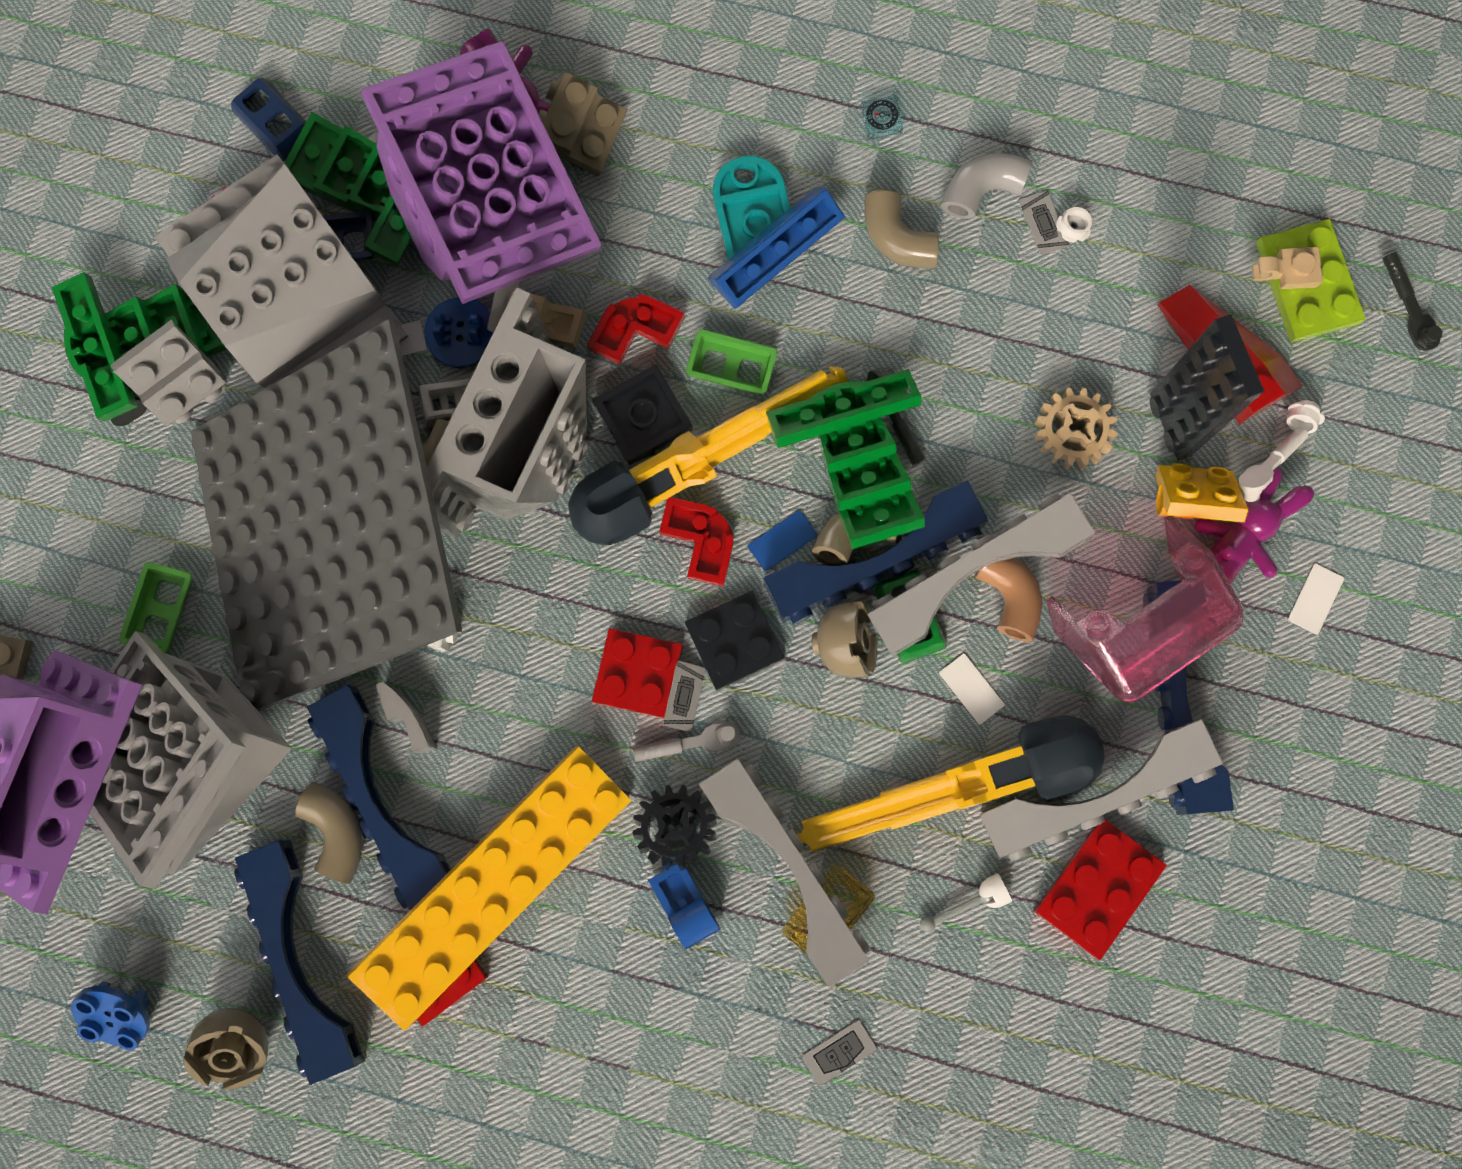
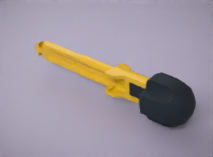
(617, 501)
(1053, 756)

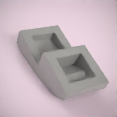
(399, 709)

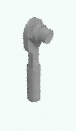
(713, 738)

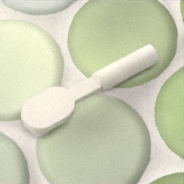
(1260, 476)

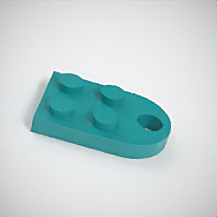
(747, 207)

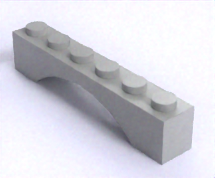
(1048, 533)
(1176, 757)
(829, 940)

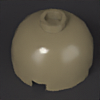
(845, 640)
(227, 1049)

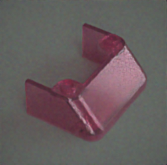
(1163, 635)

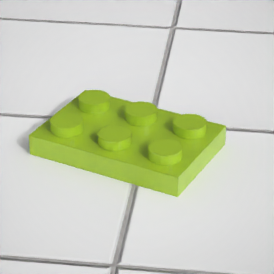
(1319, 309)

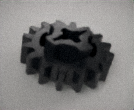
(666, 841)

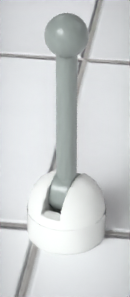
(991, 892)

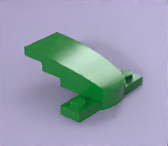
(349, 173)
(99, 338)
(859, 452)

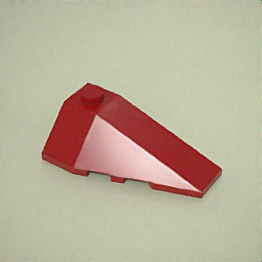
(1193, 313)

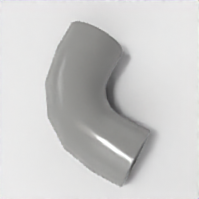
(982, 175)

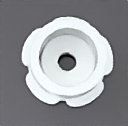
(1077, 217)
(1304, 415)

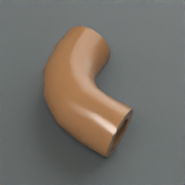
(1020, 595)

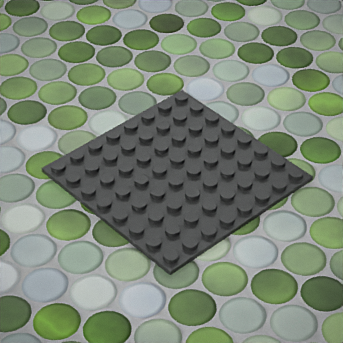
(325, 523)

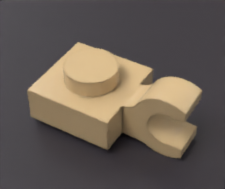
(1293, 268)

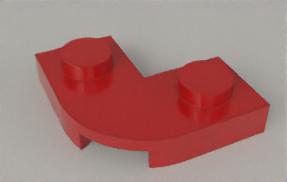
(630, 317)
(708, 531)

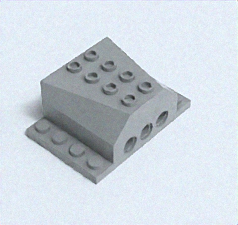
(271, 275)
(513, 426)
(181, 761)

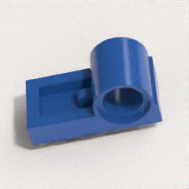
(684, 906)

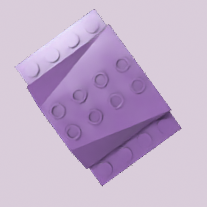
(477, 173)
(51, 768)

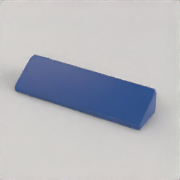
(777, 246)

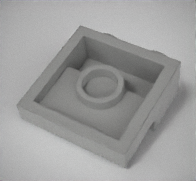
(169, 374)

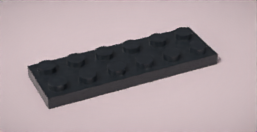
(1205, 389)

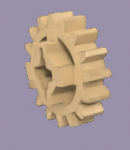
(1082, 441)

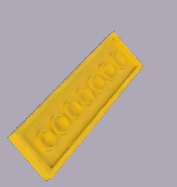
(488, 888)

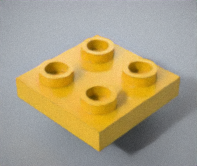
(1199, 493)

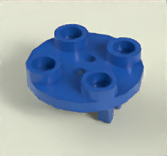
(443, 332)
(111, 1015)

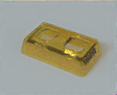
(835, 875)

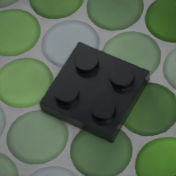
(642, 414)
(734, 640)

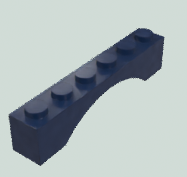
(805, 586)
(347, 729)
(1192, 798)
(322, 1037)

